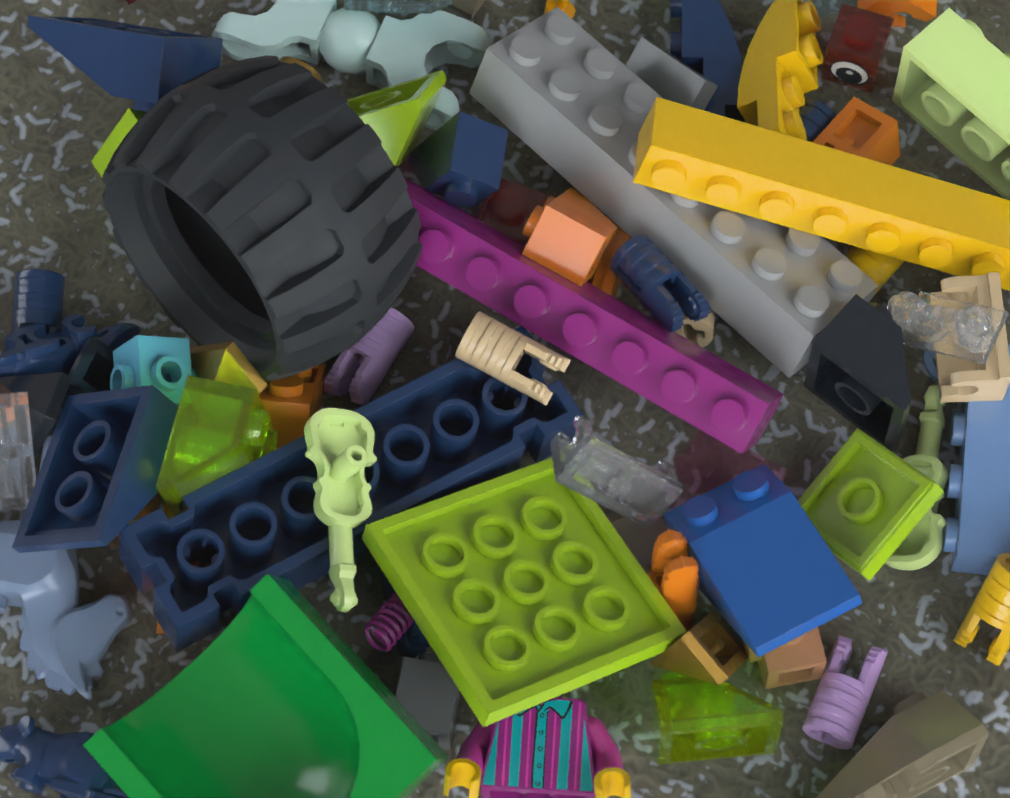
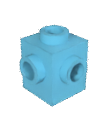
(154, 362)

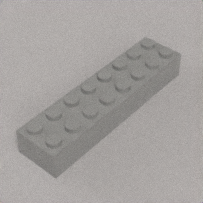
(585, 119)

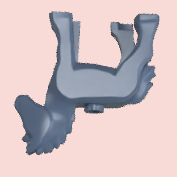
(59, 636)

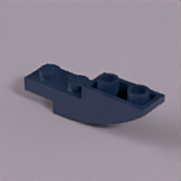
(710, 48)

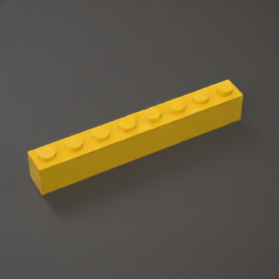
(823, 191)

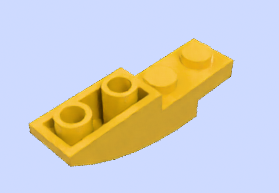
(781, 67)

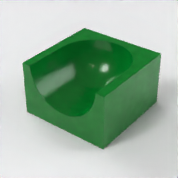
(270, 715)

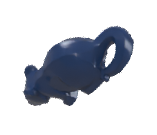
(38, 352)
(55, 761)

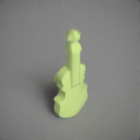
(341, 448)
(926, 538)

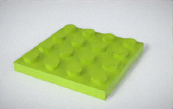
(522, 590)

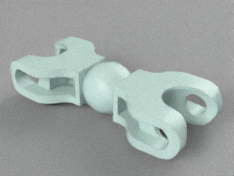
(358, 43)

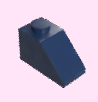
(461, 160)

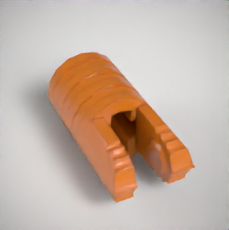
(676, 575)

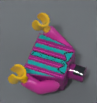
(540, 754)

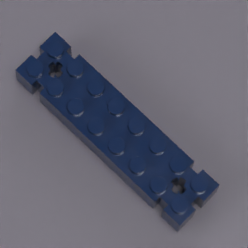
(261, 519)

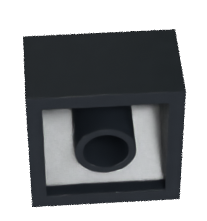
(862, 370)

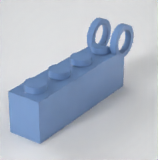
(978, 482)

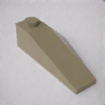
(913, 751)

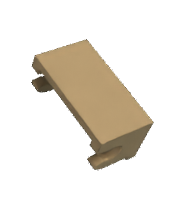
(967, 380)

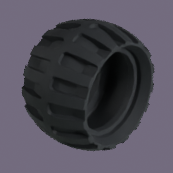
(263, 214)

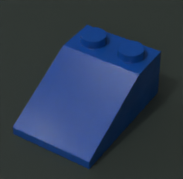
(762, 560)

